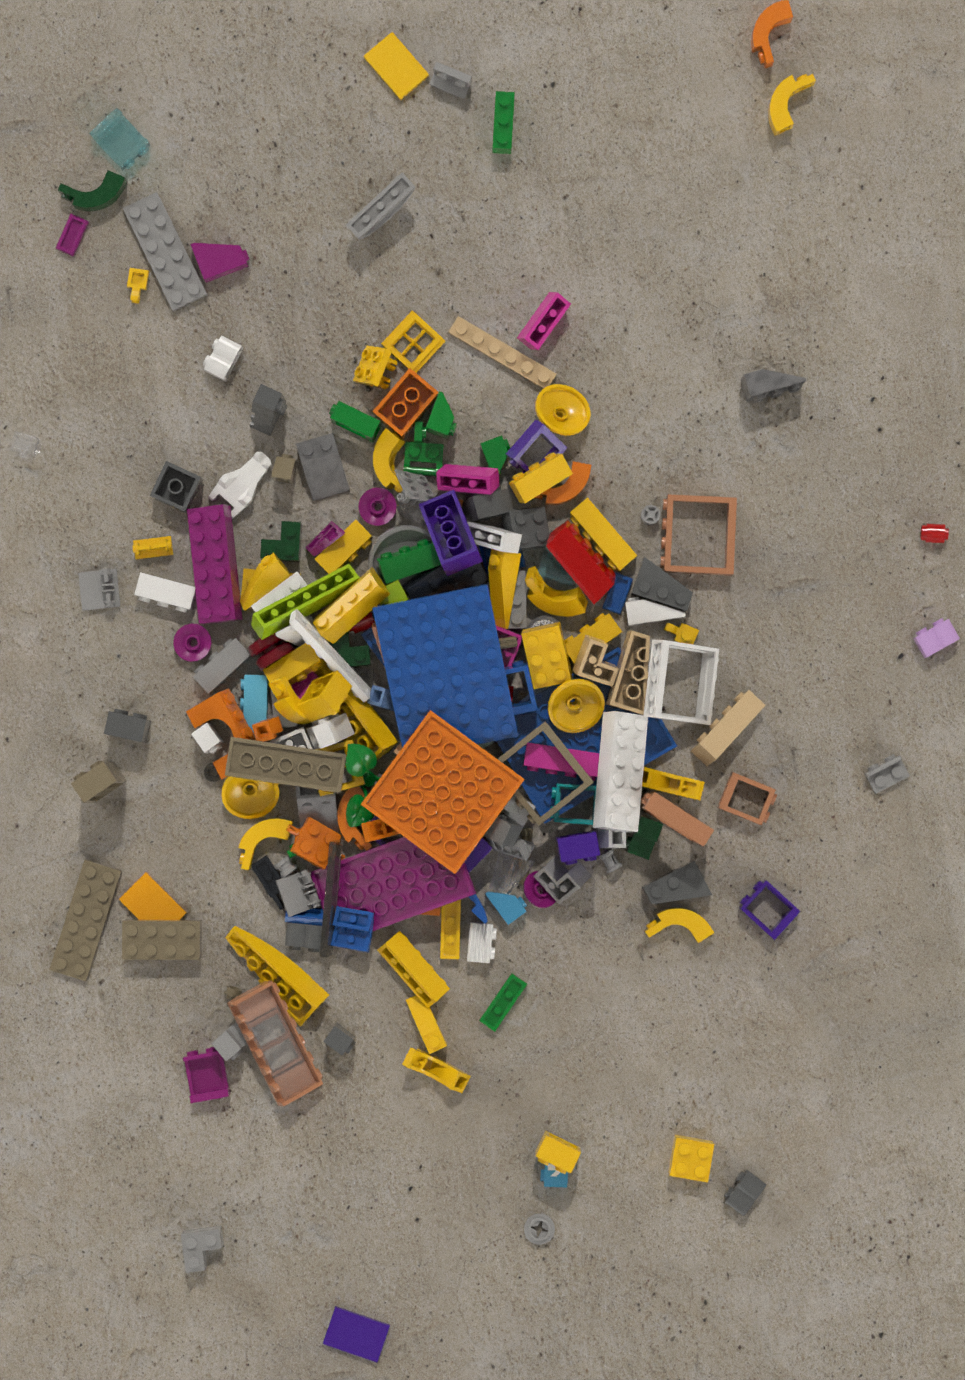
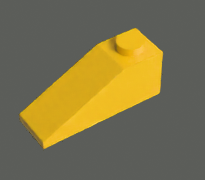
(265, 578)
(426, 1024)

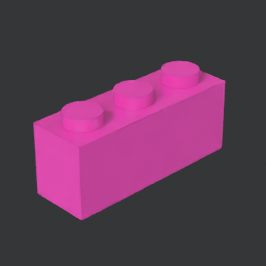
(543, 320)
(467, 479)

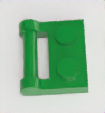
(425, 454)

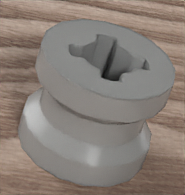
(652, 512)
(285, 866)

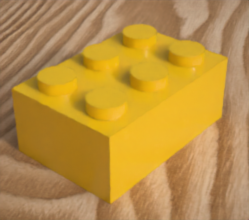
(546, 655)

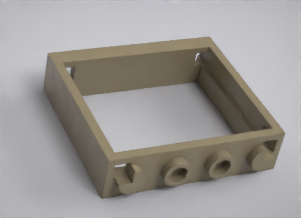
(520, 801)

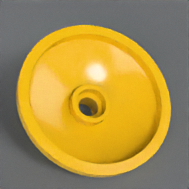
(567, 404)
(576, 715)
(249, 802)

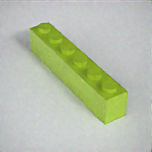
(306, 600)

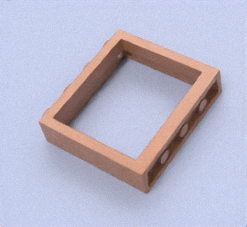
(665, 561)
(676, 818)

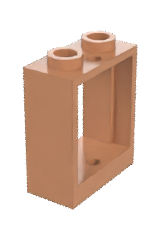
(729, 789)

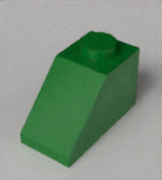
(495, 452)

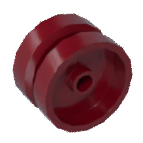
(272, 650)

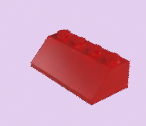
(581, 561)

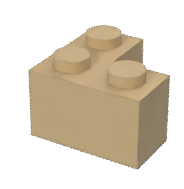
(591, 664)

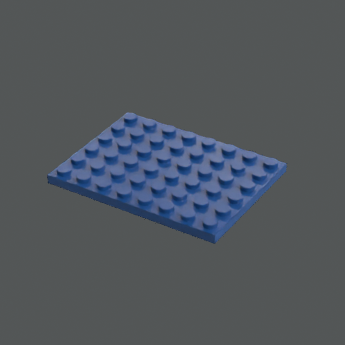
(448, 660)
(539, 784)

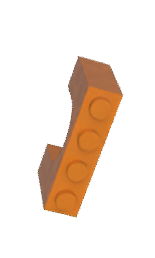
(221, 707)

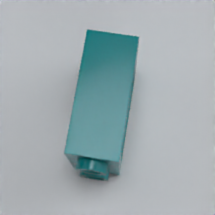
(556, 794)

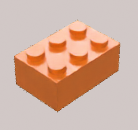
(405, 403)

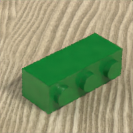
(503, 122)
(408, 561)

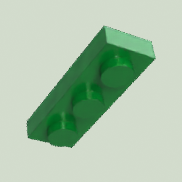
(503, 1002)

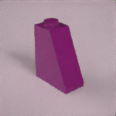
(219, 259)

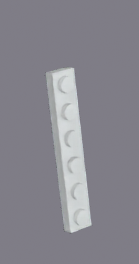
(329, 654)

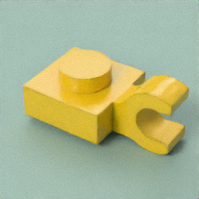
(137, 281)
(683, 633)

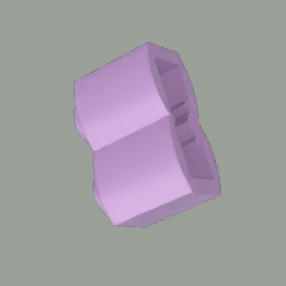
(936, 638)

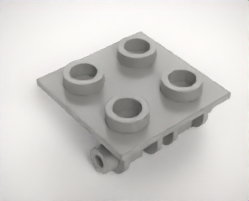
(415, 488)
(99, 589)
(298, 892)

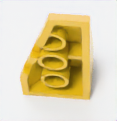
(502, 579)

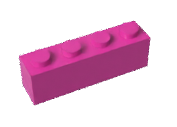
(551, 759)

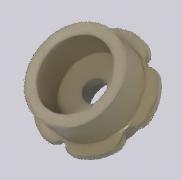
(232, 992)

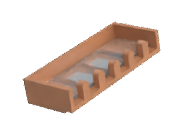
(275, 1043)

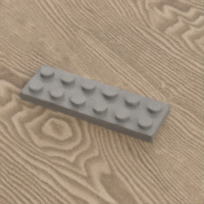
(165, 251)

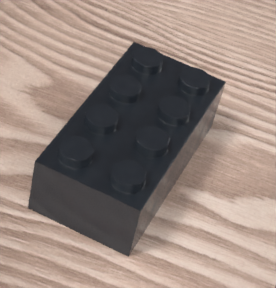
(436, 581)

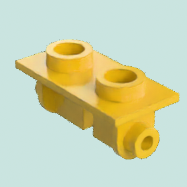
(152, 547)

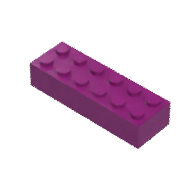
(214, 564)

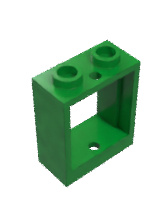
(355, 421)

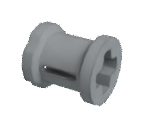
(610, 861)

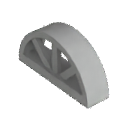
(382, 207)

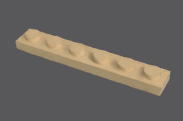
(502, 353)

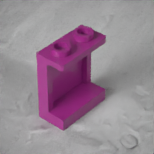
(206, 1075)

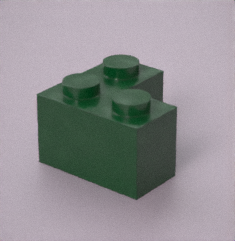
(289, 547)
(354, 656)
(643, 841)

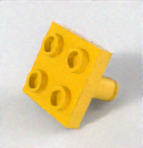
(372, 367)

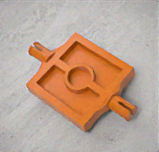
(313, 842)

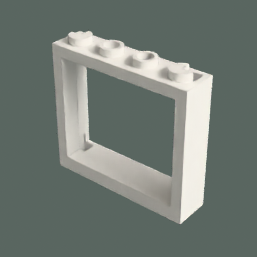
(657, 677)

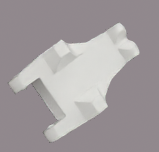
(240, 485)

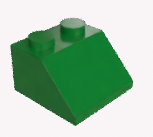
(441, 419)

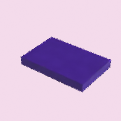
(356, 1334)

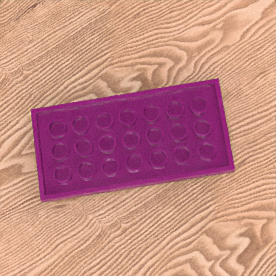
(395, 883)

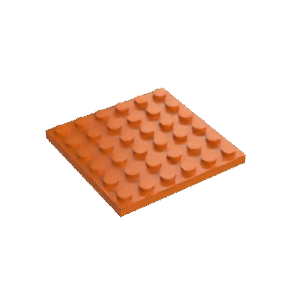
(442, 792)

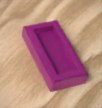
(72, 235)

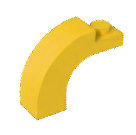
(778, 107)
(384, 459)
(554, 601)
(287, 701)
(672, 783)
(267, 828)
(680, 916)
(437, 1069)

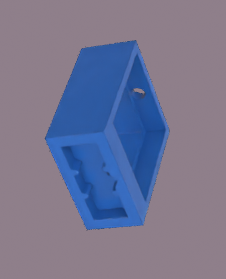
(529, 705)

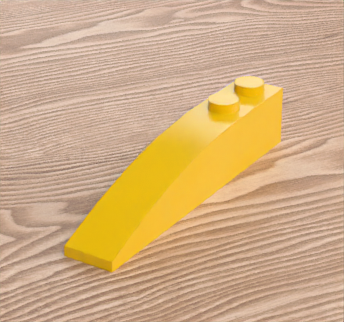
(365, 722)
(295, 985)

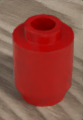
(934, 533)
(363, 624)

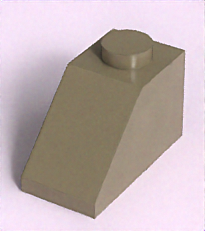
(284, 469)

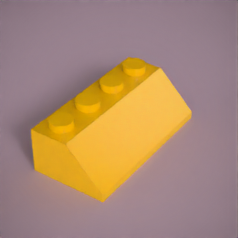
(351, 606)

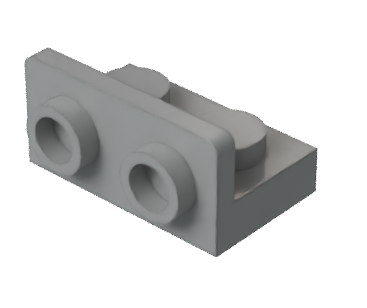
(450, 80)
(886, 774)
(521, 849)

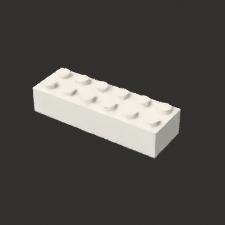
(620, 771)

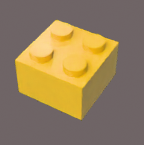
(324, 696)
(557, 1152)
(691, 1158)

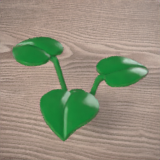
(358, 763)

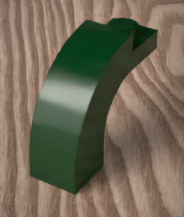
(98, 199)

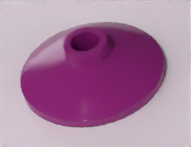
(368, 502)
(183, 639)
(530, 888)

